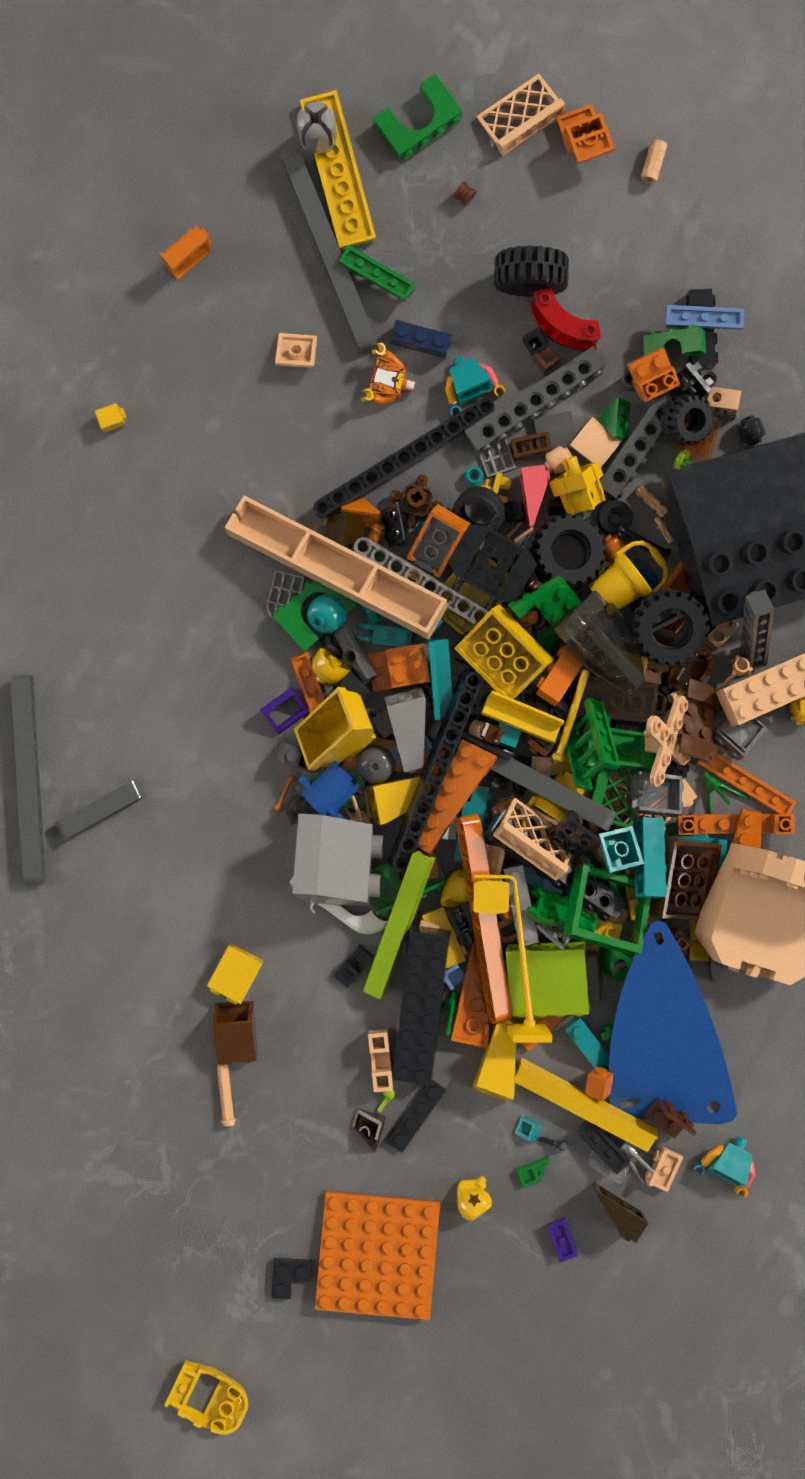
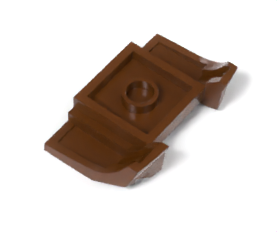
(699, 721)

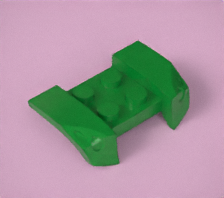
(629, 748)

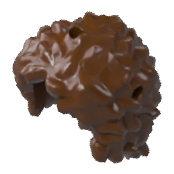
(697, 669)

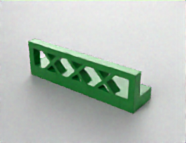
(377, 273)

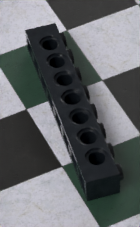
(612, 902)

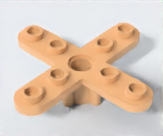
(663, 740)

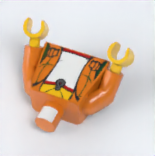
(387, 378)

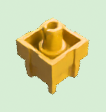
(579, 486)

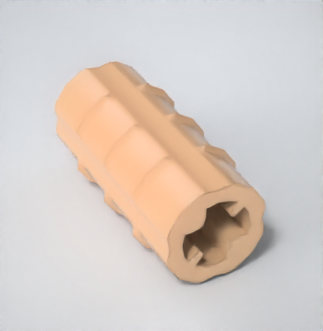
(653, 161)

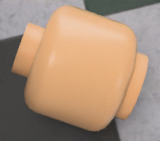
(555, 458)

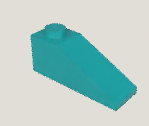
(587, 1042)

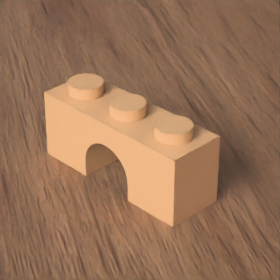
(380, 1060)

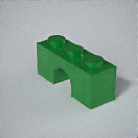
(691, 340)

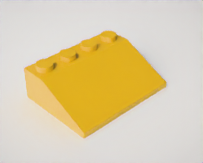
(503, 653)

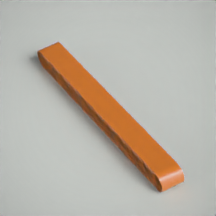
(484, 925)

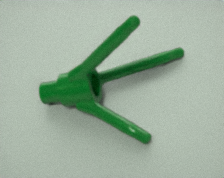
(713, 785)
(451, 1006)

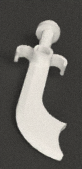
(363, 924)

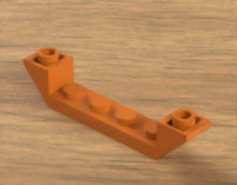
(726, 823)

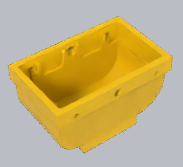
(335, 730)

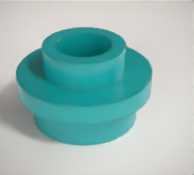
(476, 470)

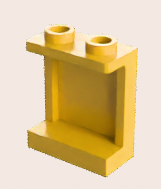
(235, 974)

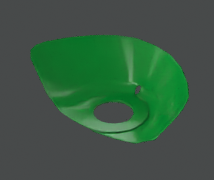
(609, 959)

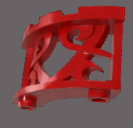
(561, 325)

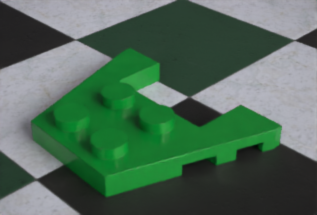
(554, 603)

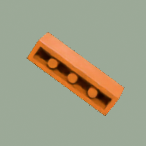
(559, 677)

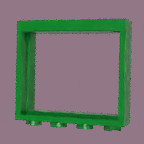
(575, 905)

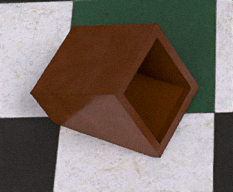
(235, 1032)

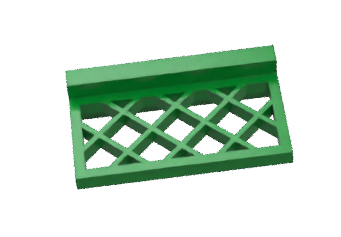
(598, 794)

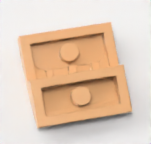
(595, 442)

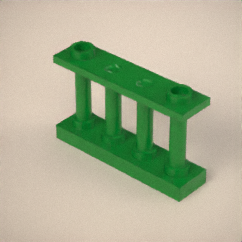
(603, 744)

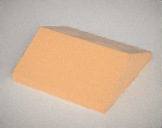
(296, 350)

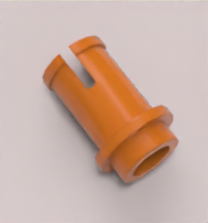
(376, 532)

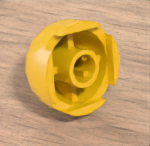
(329, 668)

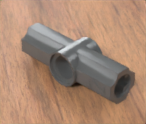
(355, 655)

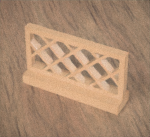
(527, 128)
(528, 848)

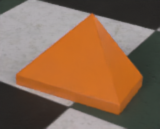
(363, 510)

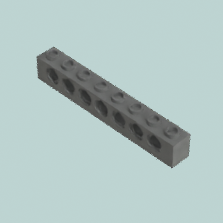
(587, 359)

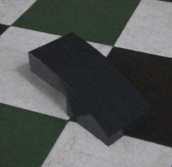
(353, 966)

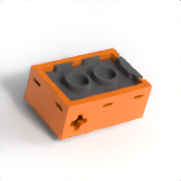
(438, 540)

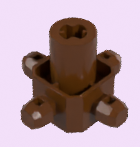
(409, 507)

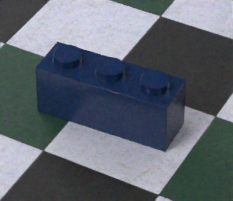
(420, 339)

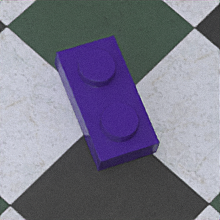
(562, 1239)

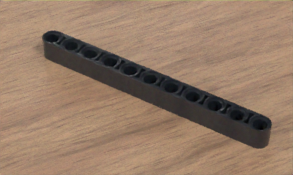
(398, 466)
(434, 760)

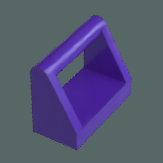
(278, 701)

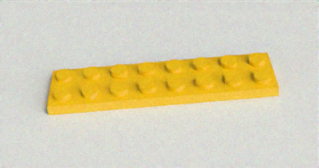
(342, 182)

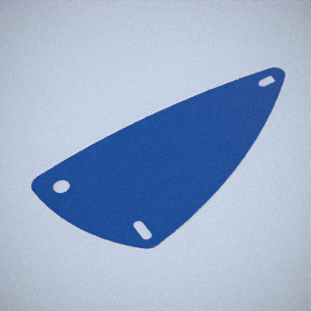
(667, 1038)

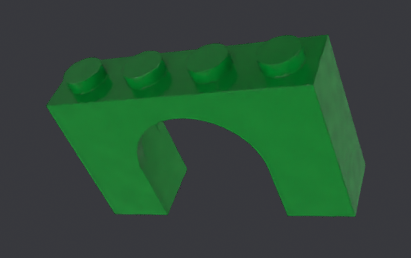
(404, 141)
(290, 616)

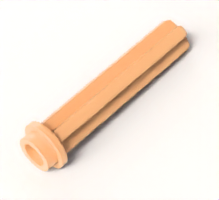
(225, 1095)

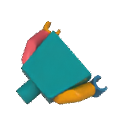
(469, 380)
(731, 1164)

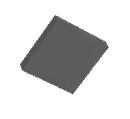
(560, 430)

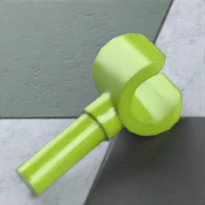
(389, 1096)

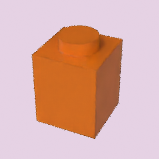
(599, 1083)

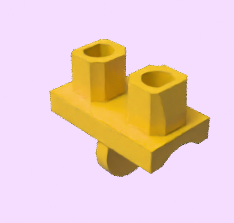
(499, 483)

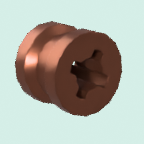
(464, 193)

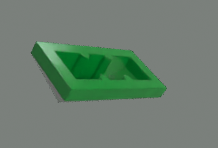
(617, 418)

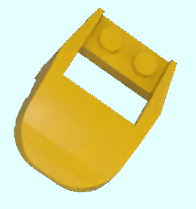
(225, 1407)

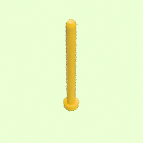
(559, 755)

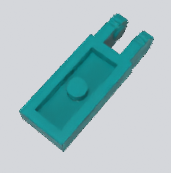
(387, 636)

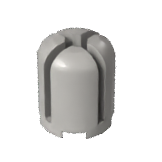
(317, 128)

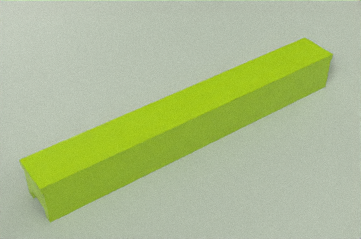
(399, 924)

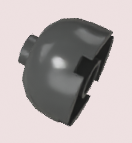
(375, 764)

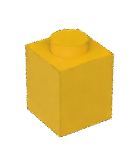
(111, 417)

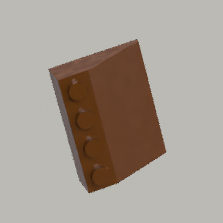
(689, 878)

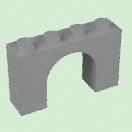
(528, 925)

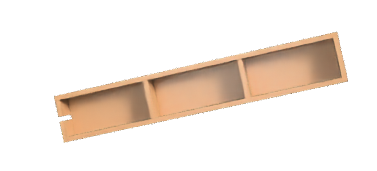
(336, 567)

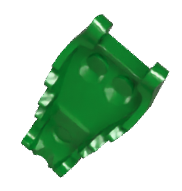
(552, 910)

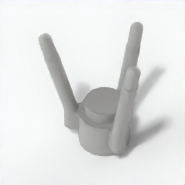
(631, 1151)

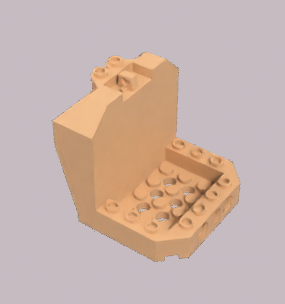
(757, 915)

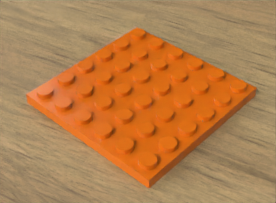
(377, 1255)

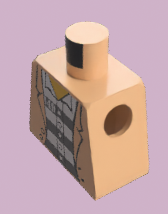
(728, 401)

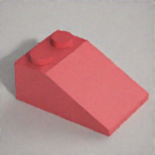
(533, 486)

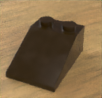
(627, 1218)

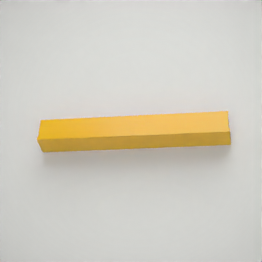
(593, 1110)

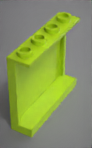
(554, 977)

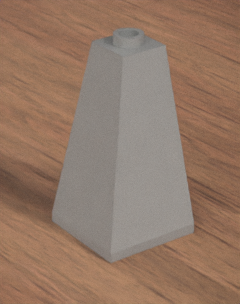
(408, 724)

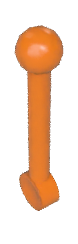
(278, 808)

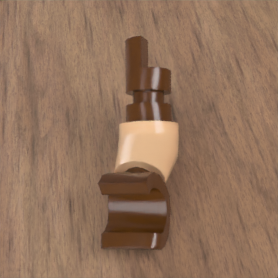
(484, 730)

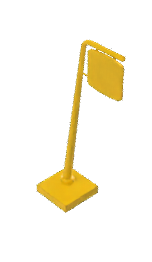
(493, 898)

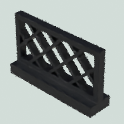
(560, 710)

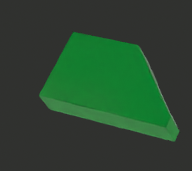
(532, 1172)

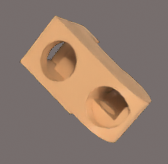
(720, 634)

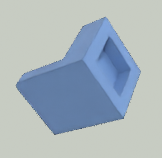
(454, 976)

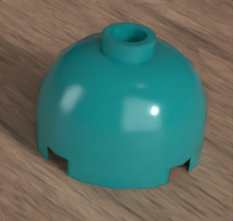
(326, 614)

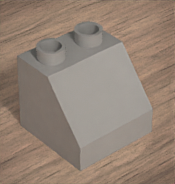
(336, 861)

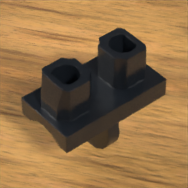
(693, 381)

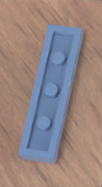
(704, 317)

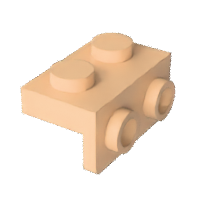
(665, 1167)

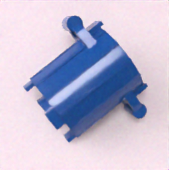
(330, 790)

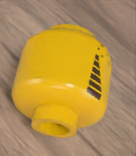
(797, 711)

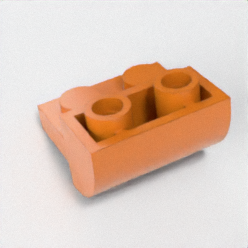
(653, 375)

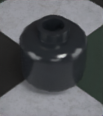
(751, 430)

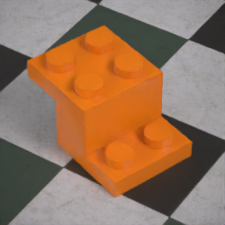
(585, 134)
(399, 667)

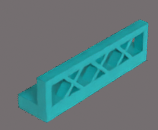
(440, 676)

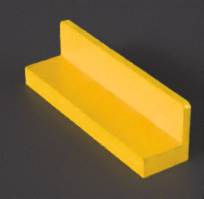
(522, 717)

